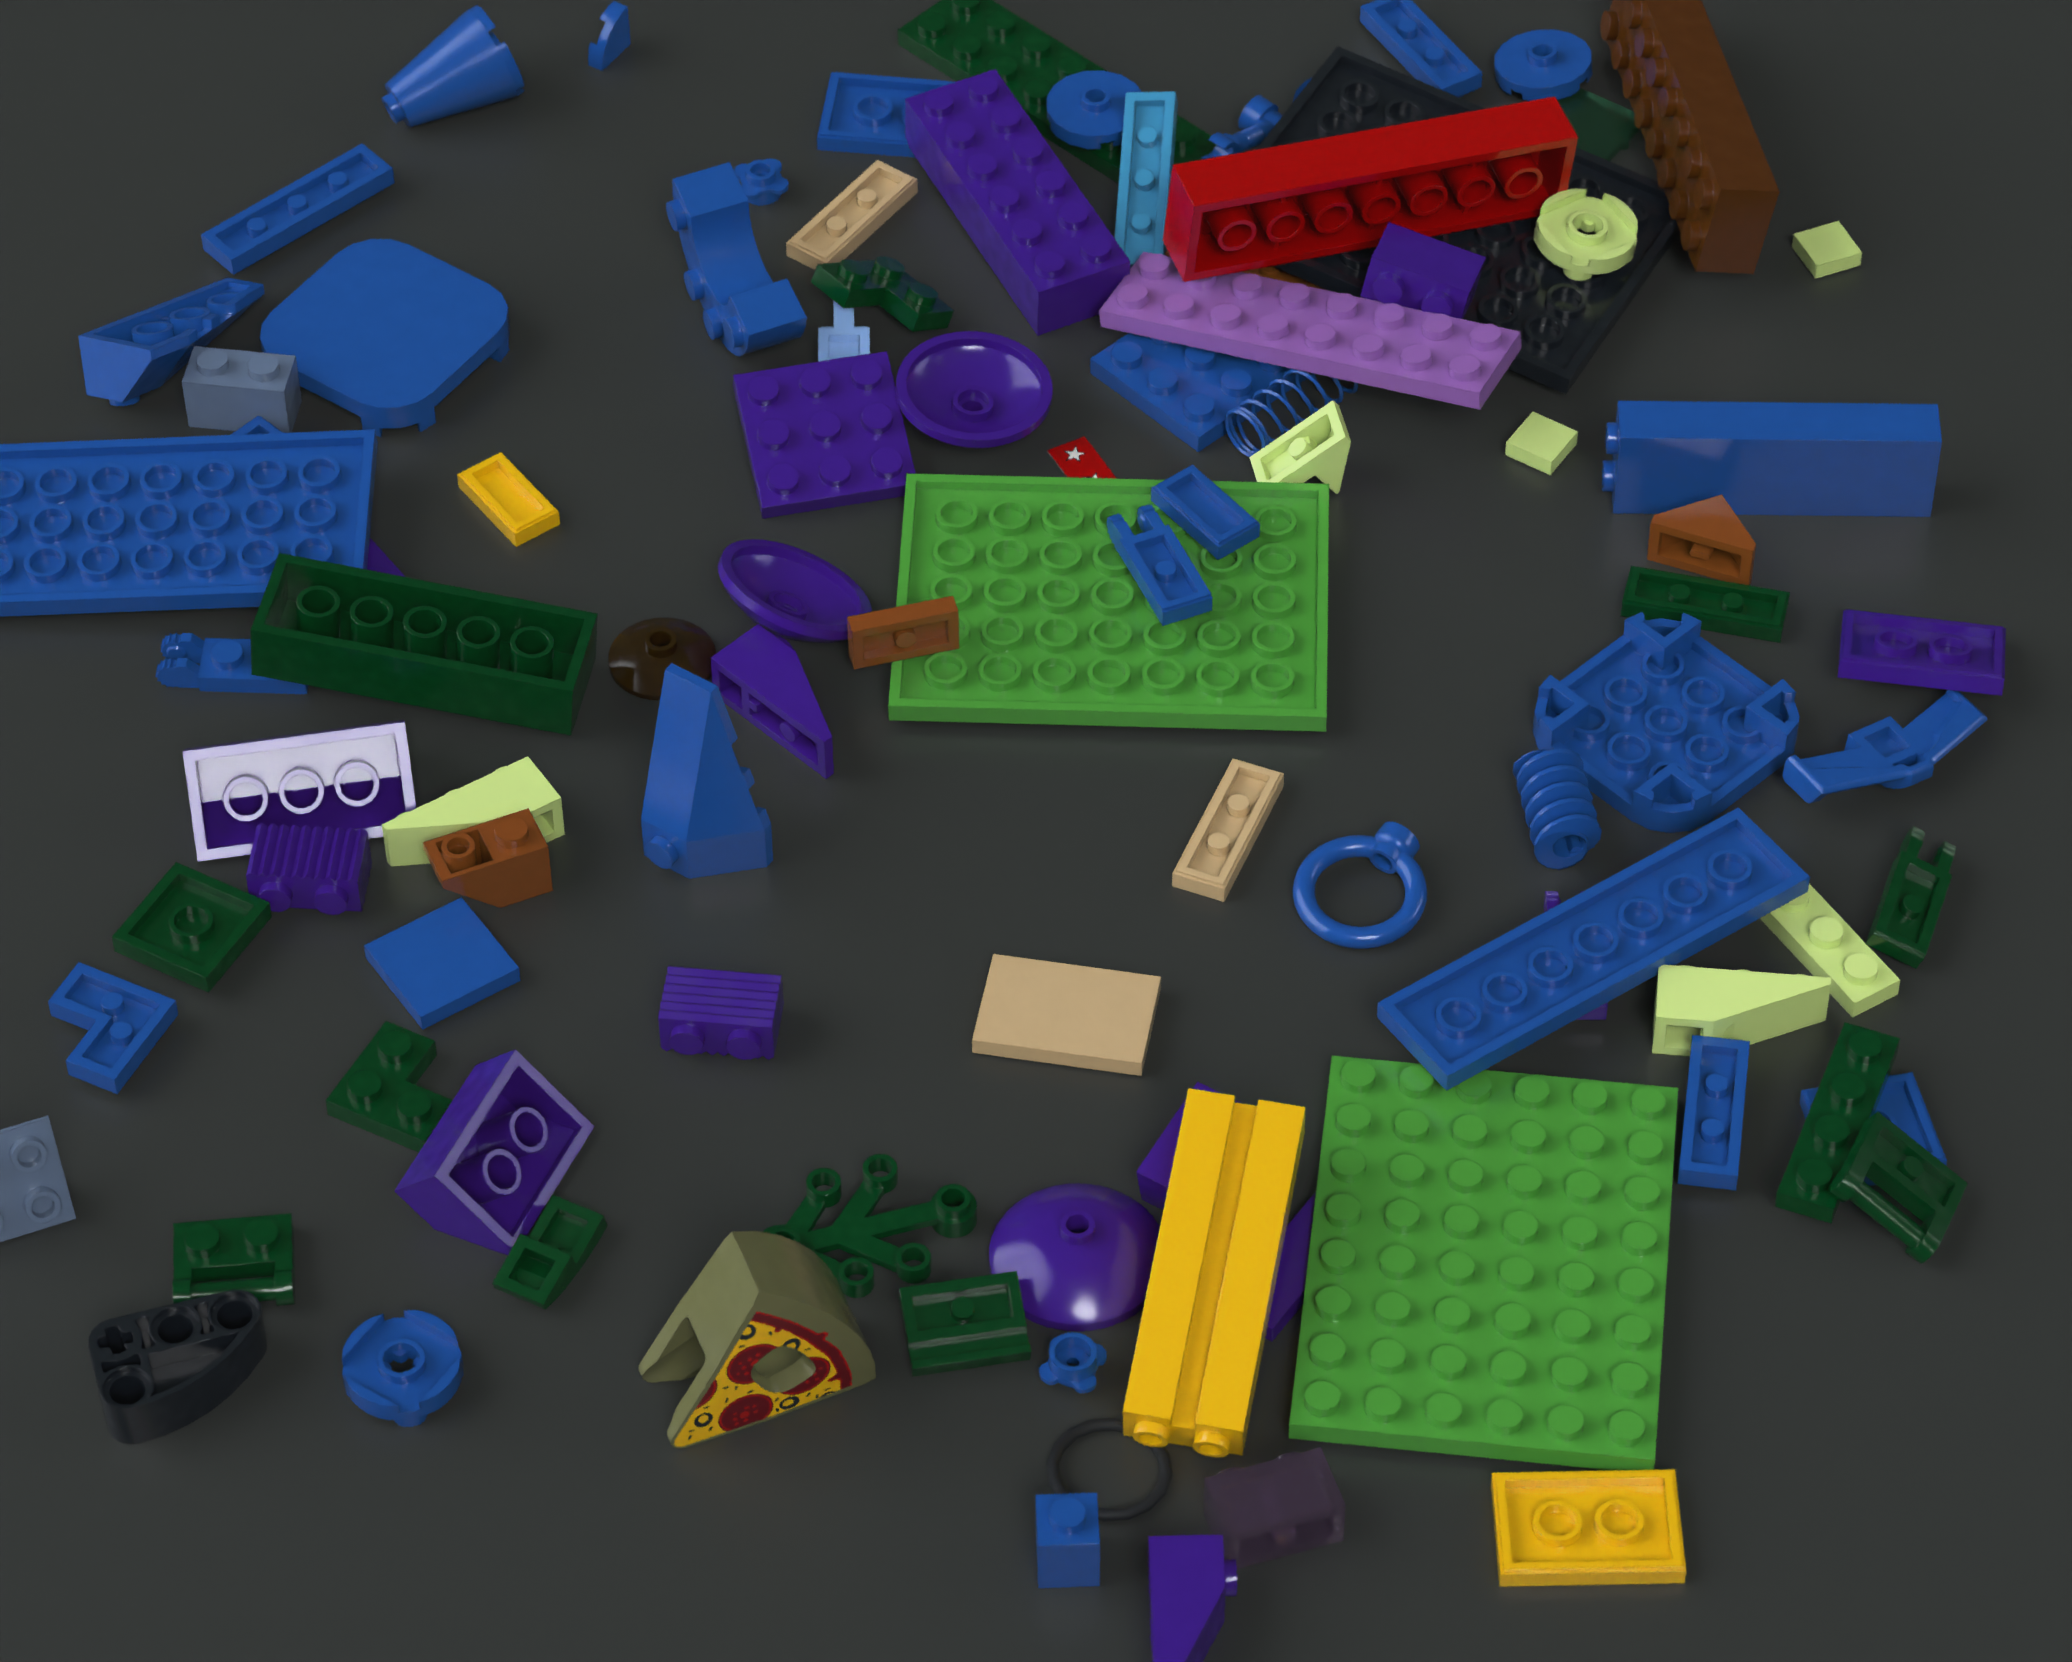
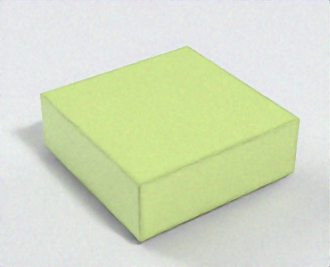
(1826, 249)
(1541, 443)

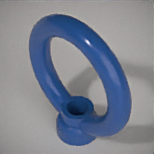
(1390, 852)

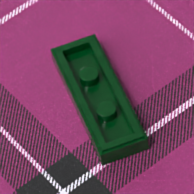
(1718, 604)

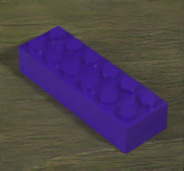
(1015, 200)

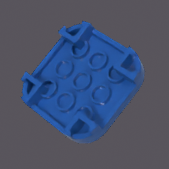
(388, 332)
(1668, 724)

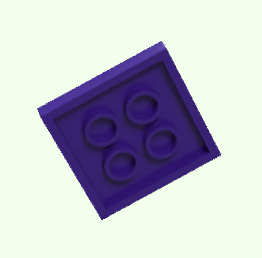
(824, 434)

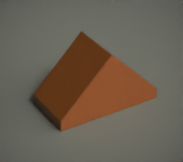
(1704, 541)

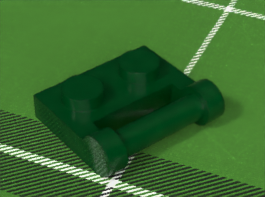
(1908, 1176)
(235, 1251)

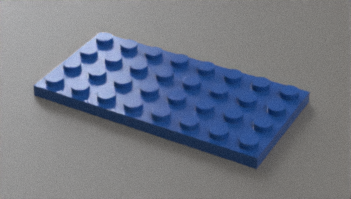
(176, 518)

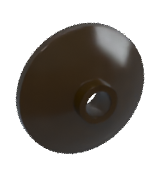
(648, 647)

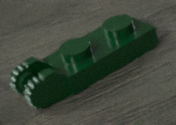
(1911, 901)

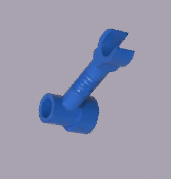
(1255, 124)

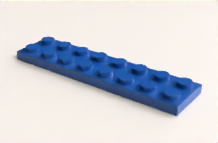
(1591, 948)

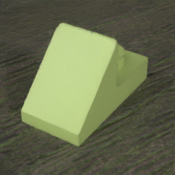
(1309, 449)

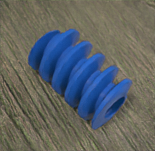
(1557, 806)

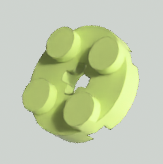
(1580, 253)

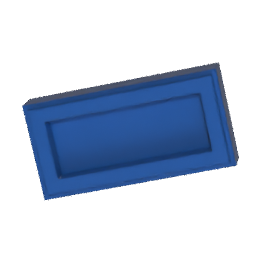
(1205, 512)

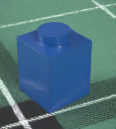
(1067, 1540)

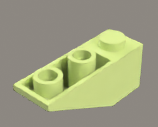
(488, 798)
(1732, 1005)

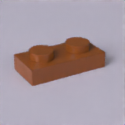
(903, 632)

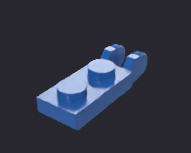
(1160, 567)
(222, 668)

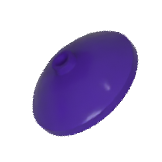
(974, 389)
(790, 590)
(1077, 1277)

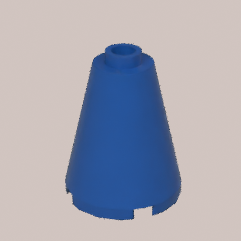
(454, 73)

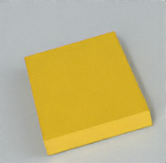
(1588, 1528)

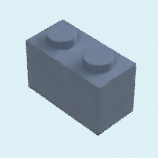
(234, 386)

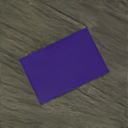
(1922, 652)

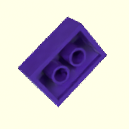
(495, 1155)

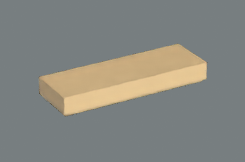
(852, 216)
(1228, 830)

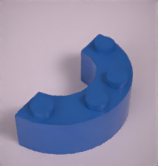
(726, 267)

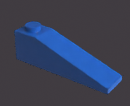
(157, 342)

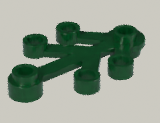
(861, 1233)

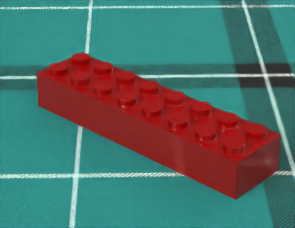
(1346, 187)

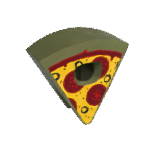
(761, 1337)

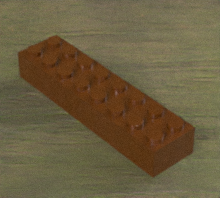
(1694, 129)

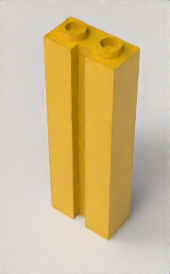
(1214, 1274)

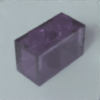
(1275, 1507)

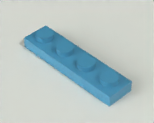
(1145, 172)

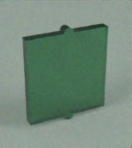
(1599, 123)

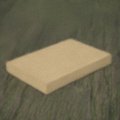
(1066, 1014)

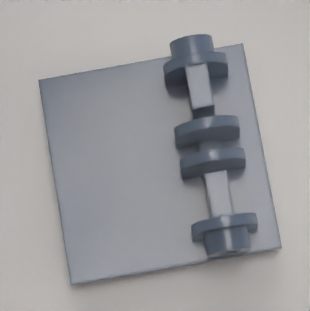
(31, 1180)

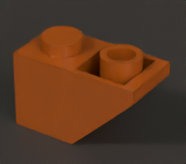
(494, 860)

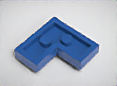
(120, 1022)

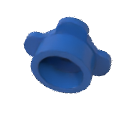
(762, 181)
(1075, 1349)

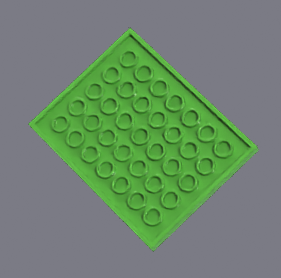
(1066, 633)
(1488, 1266)

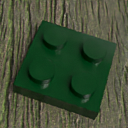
(192, 927)

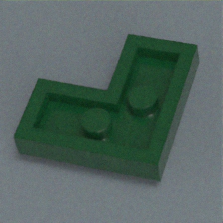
(883, 284)
(382, 1091)

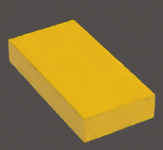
(508, 499)

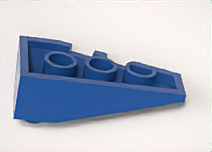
(696, 793)

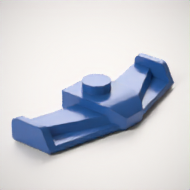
(1887, 752)

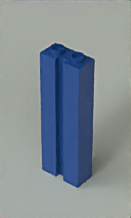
(1774, 457)

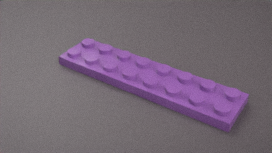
(1314, 331)

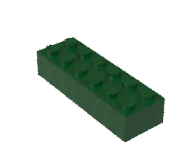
(424, 644)

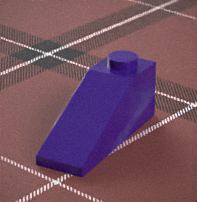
(769, 688)
(1187, 1594)

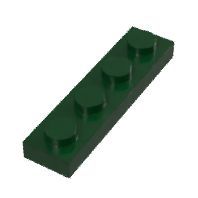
(1840, 1108)

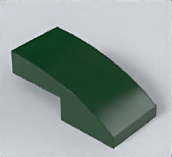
(552, 1254)

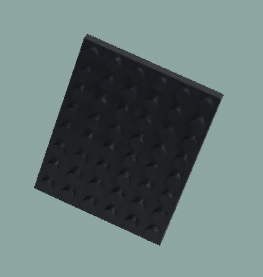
(1518, 286)

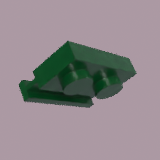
(964, 1323)

